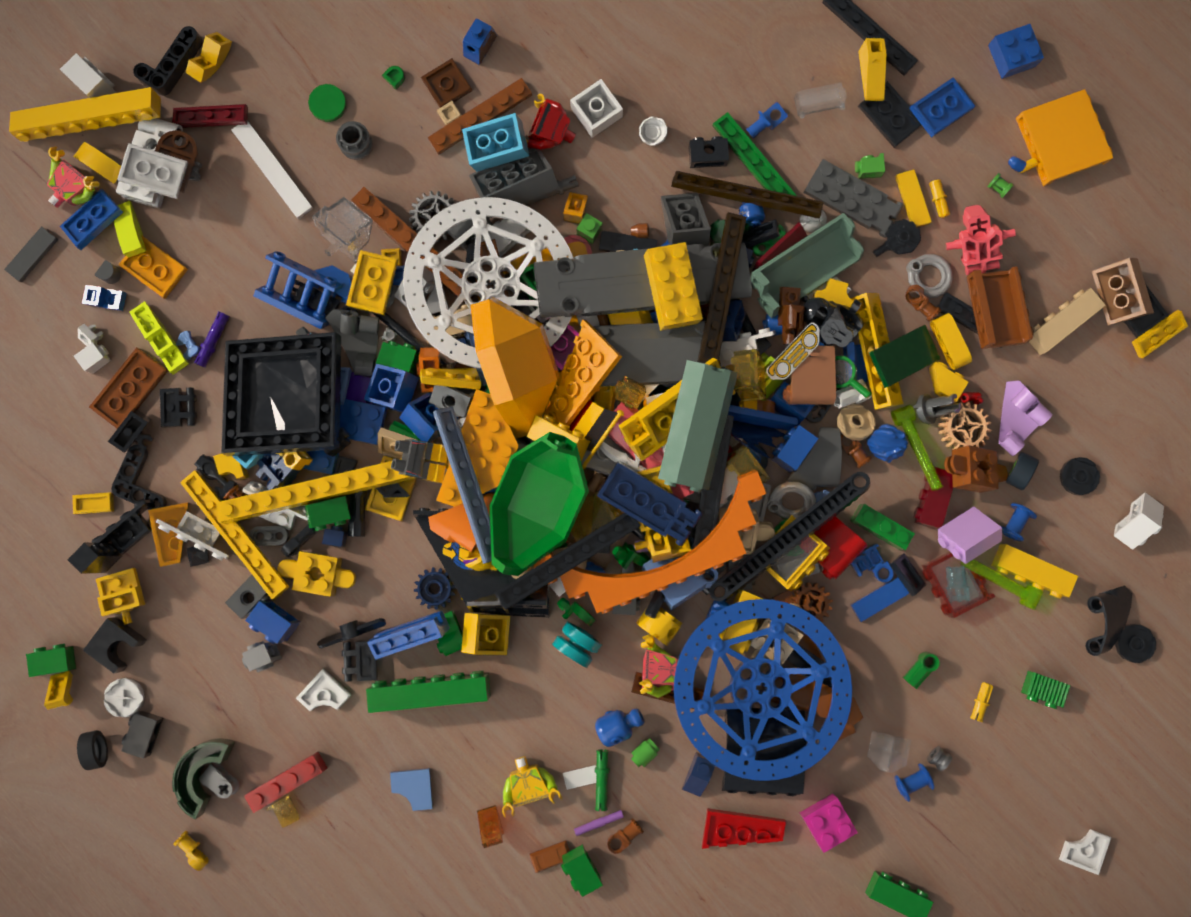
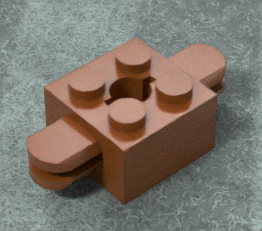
(975, 469)

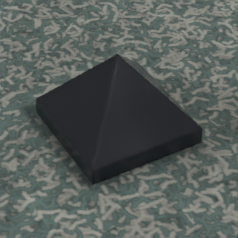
(197, 556)

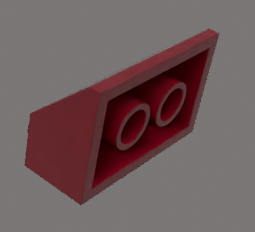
(792, 237)

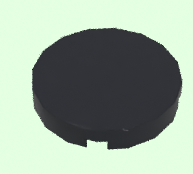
(1079, 476)
(1136, 643)

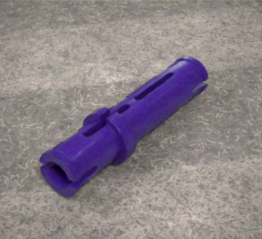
(211, 340)

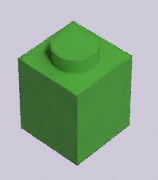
(589, 228)

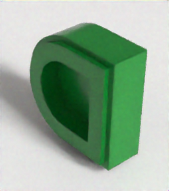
(394, 76)

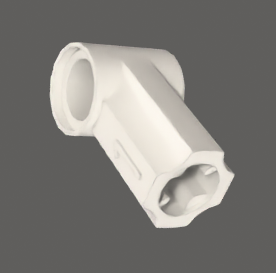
(849, 396)

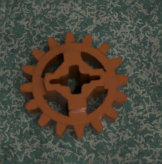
(806, 596)

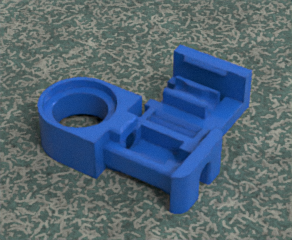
(871, 560)

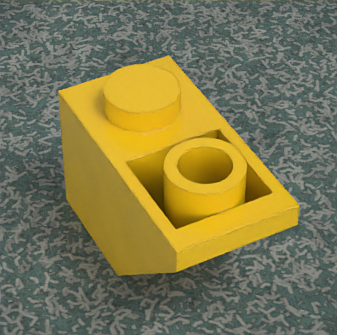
(945, 381)

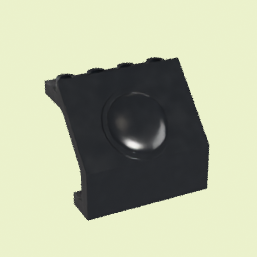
(773, 729)

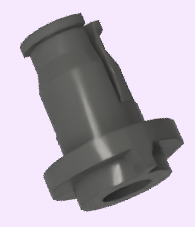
(929, 408)

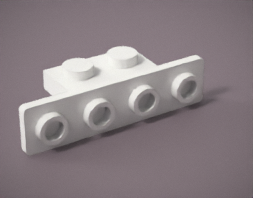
(745, 342)
(283, 518)
(196, 530)

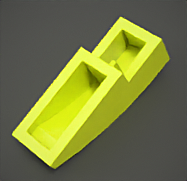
(129, 231)

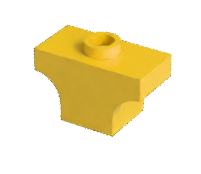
(836, 292)
(228, 465)

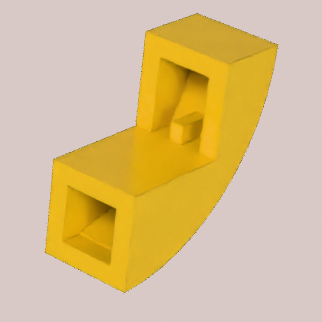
(212, 56)
(98, 162)

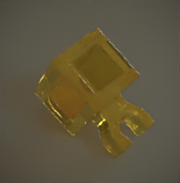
(630, 392)

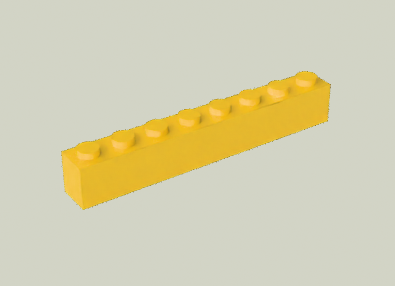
(85, 114)

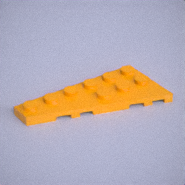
(582, 373)

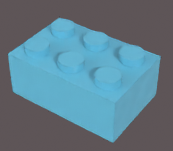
(495, 142)

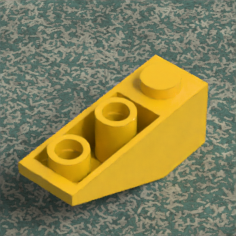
(873, 68)

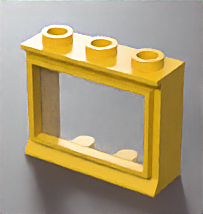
(799, 561)

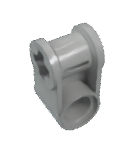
(216, 778)

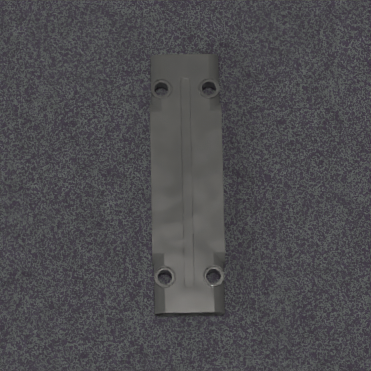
(621, 282)

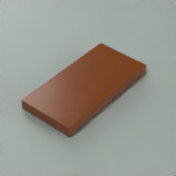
(128, 387)

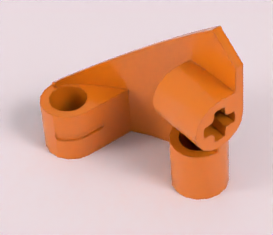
(455, 526)

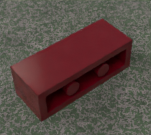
(934, 503)

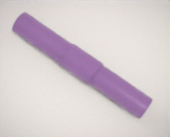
(598, 823)

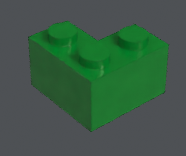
(399, 356)

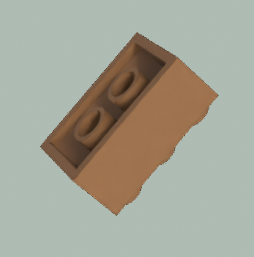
(1122, 291)

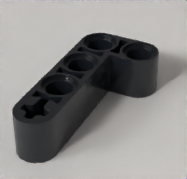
(187, 36)

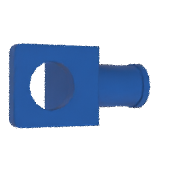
(765, 120)

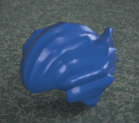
(887, 443)

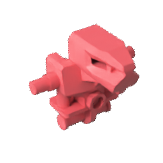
(980, 240)

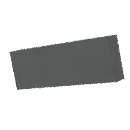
(31, 254)

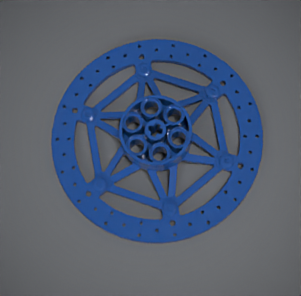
(817, 671)

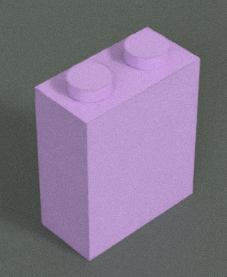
(969, 535)

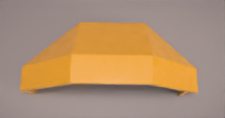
(514, 362)

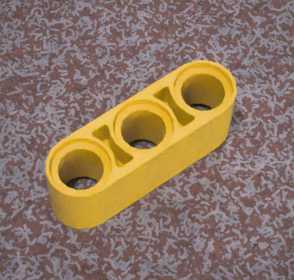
(951, 341)

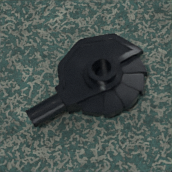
(901, 238)

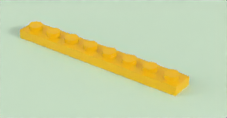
(235, 536)

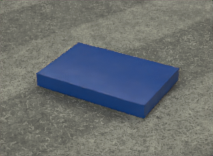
(942, 107)
(91, 219)

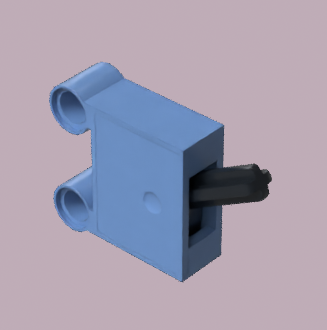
(676, 593)

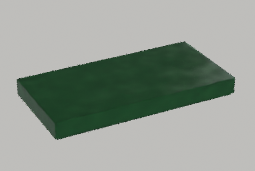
(904, 356)

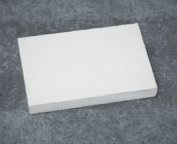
(152, 171)

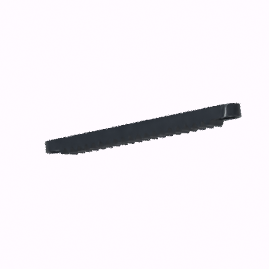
(790, 537)

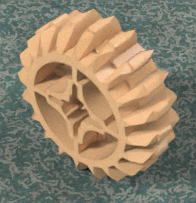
(963, 420)

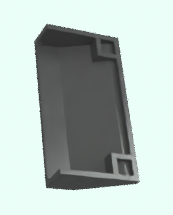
(651, 354)

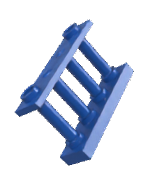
(285, 302)

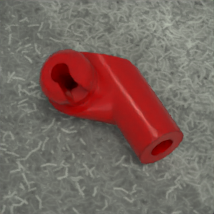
(971, 396)

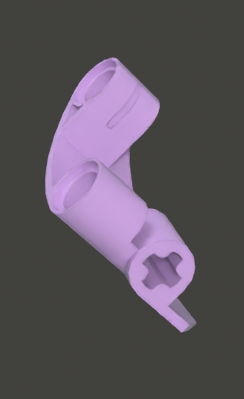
(1020, 416)

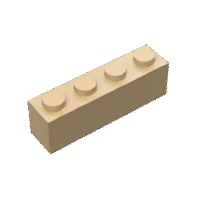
(1066, 320)

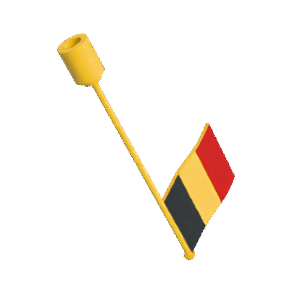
(595, 424)

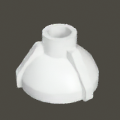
(812, 224)

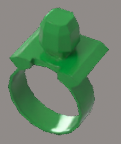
(627, 554)
(565, 605)

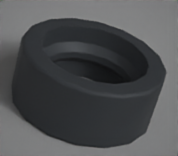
(92, 750)

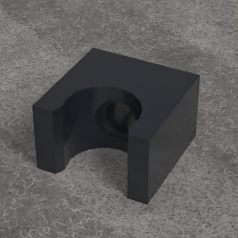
(106, 640)

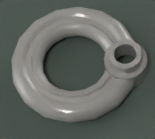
(941, 264)
(777, 494)

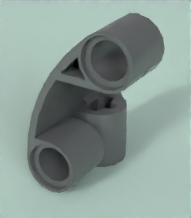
(358, 338)
(823, 461)

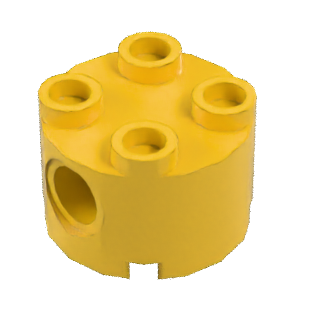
(662, 627)

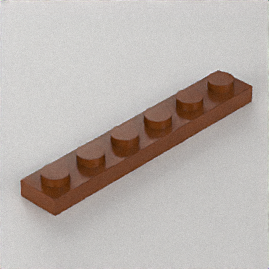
(484, 112)

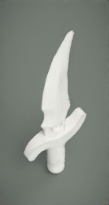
(616, 455)

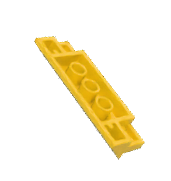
(651, 425)

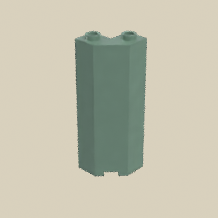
(808, 263)
(697, 426)

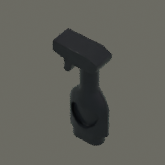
(208, 469)

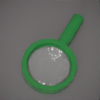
(846, 375)

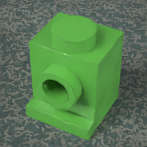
(870, 166)

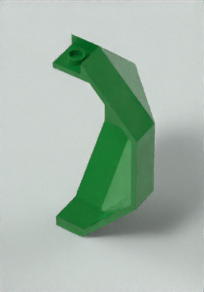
(536, 503)

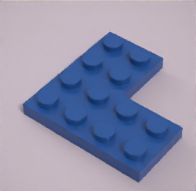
(362, 424)

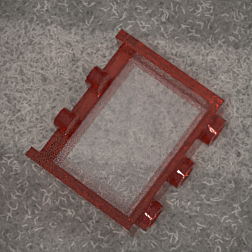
(936, 573)

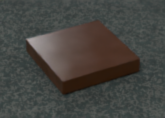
(446, 83)

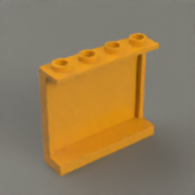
(1064, 136)

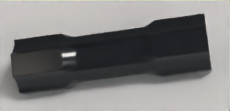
(356, 524)

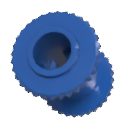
(1017, 522)
(914, 782)

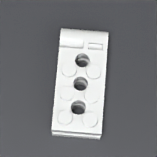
(147, 137)

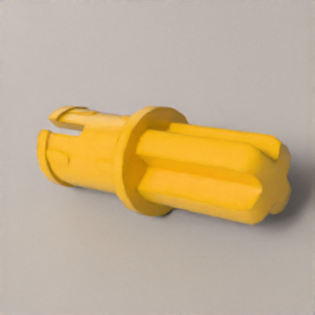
(939, 198)
(982, 701)

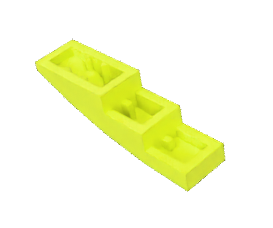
(158, 337)

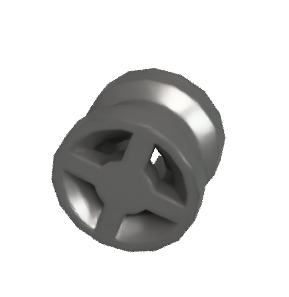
(939, 758)

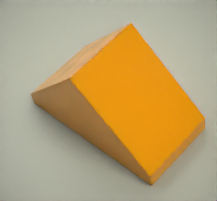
(575, 207)

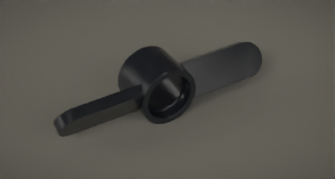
(350, 631)

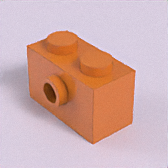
(428, 359)

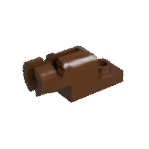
(790, 313)

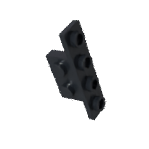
(128, 529)

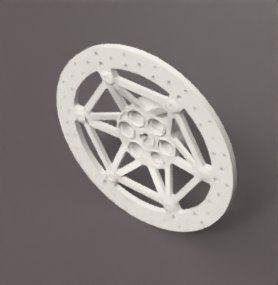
(438, 263)

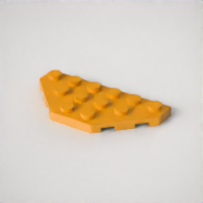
(488, 445)

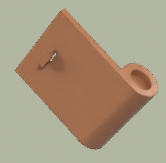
(814, 379)

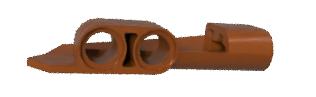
(803, 697)

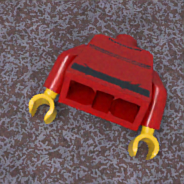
(549, 125)

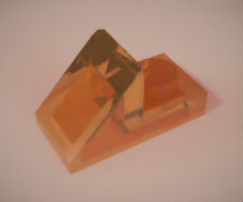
(490, 826)

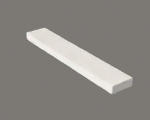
(272, 169)

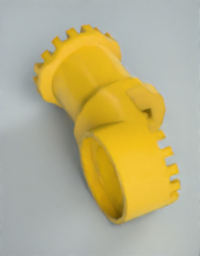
(195, 857)

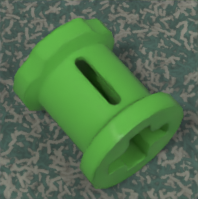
(1000, 185)

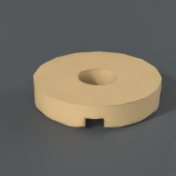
(853, 431)

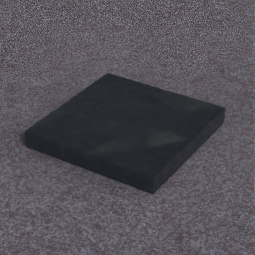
(282, 394)

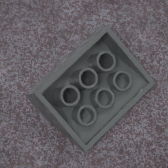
(517, 180)

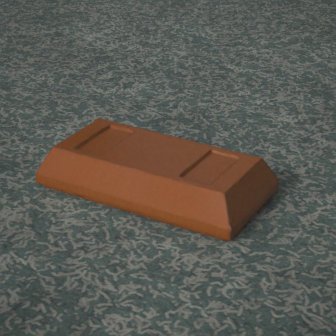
(549, 856)

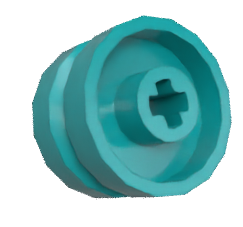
(576, 645)

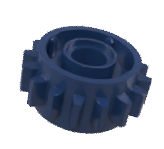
(424, 588)

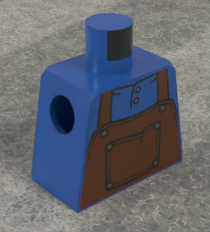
(480, 38)

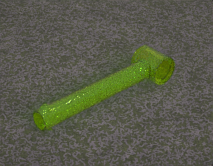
(905, 417)
(1028, 595)

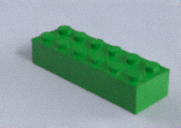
(428, 692)

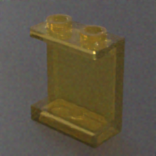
(592, 516)

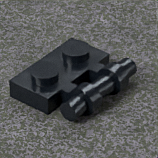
(171, 407)
(365, 662)

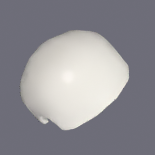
(653, 131)

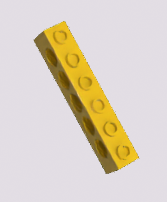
(871, 337)

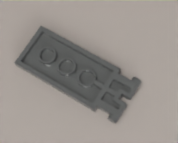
(852, 197)

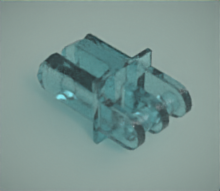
(957, 579)

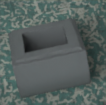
(108, 273)

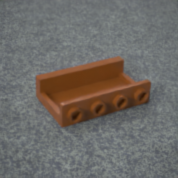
(999, 308)

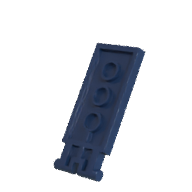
(648, 503)

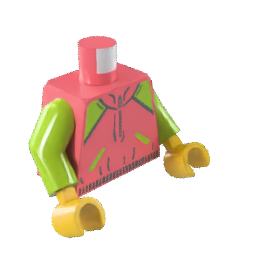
(68, 181)
(657, 669)

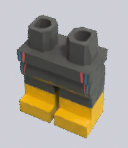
(414, 458)

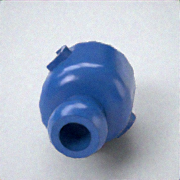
(617, 726)

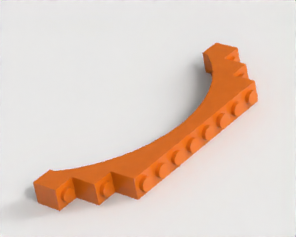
(718, 547)

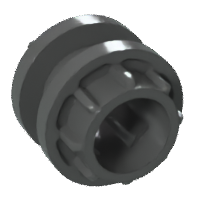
(350, 131)

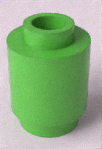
(645, 753)

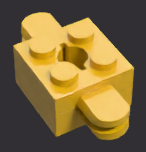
(316, 573)

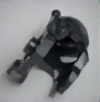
(832, 320)

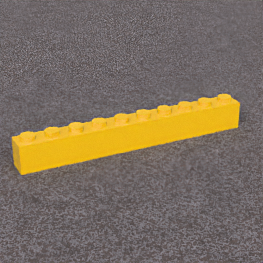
(308, 492)

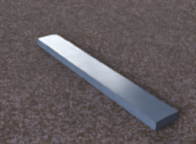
(465, 479)

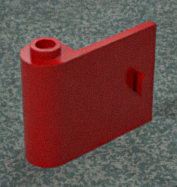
(843, 545)

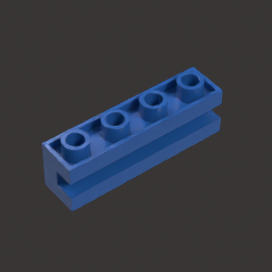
(408, 635)

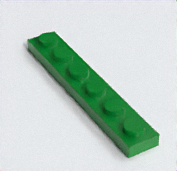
(751, 155)

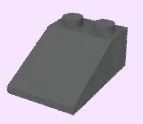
(685, 219)

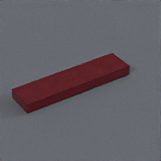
(211, 116)

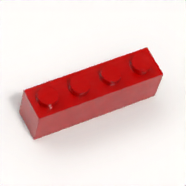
(285, 782)

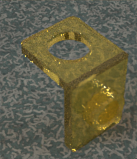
(285, 811)

